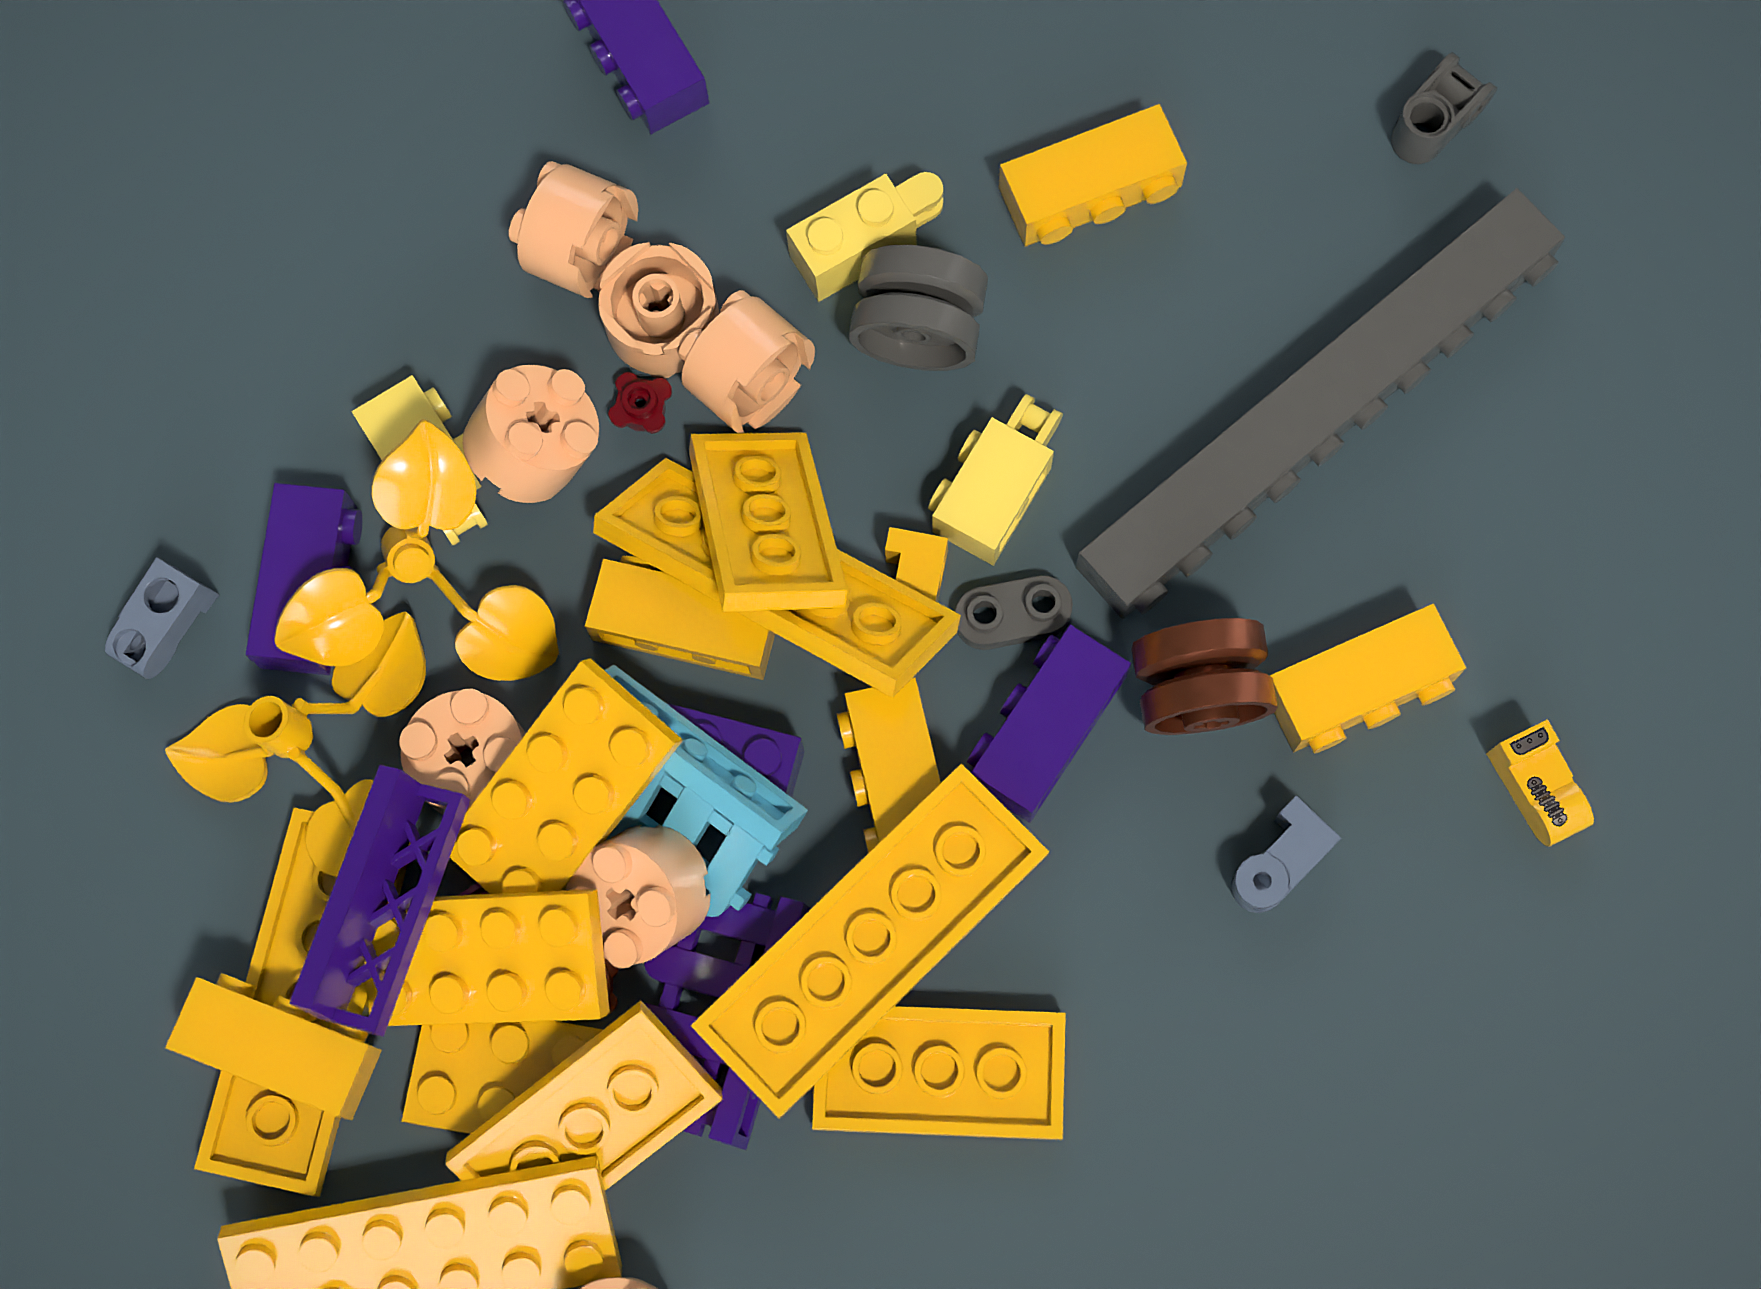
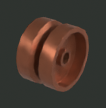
(1204, 676)

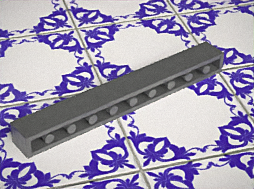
(1319, 404)

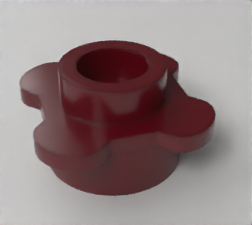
(645, 418)

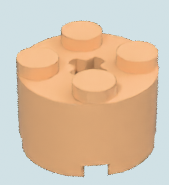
(572, 227)
(649, 278)
(745, 362)
(531, 432)
(446, 728)
(646, 892)

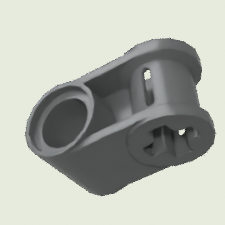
(1444, 104)

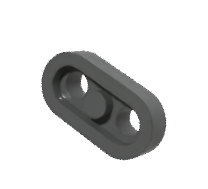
(1015, 616)

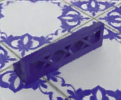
(360, 900)

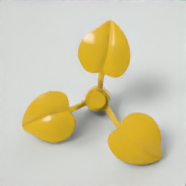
(418, 487)
(230, 747)

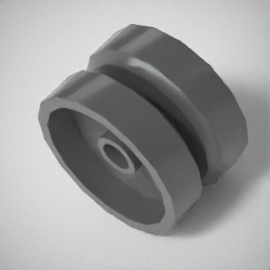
(918, 308)

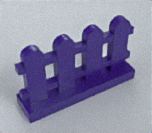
(685, 969)

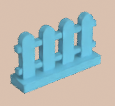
(718, 791)

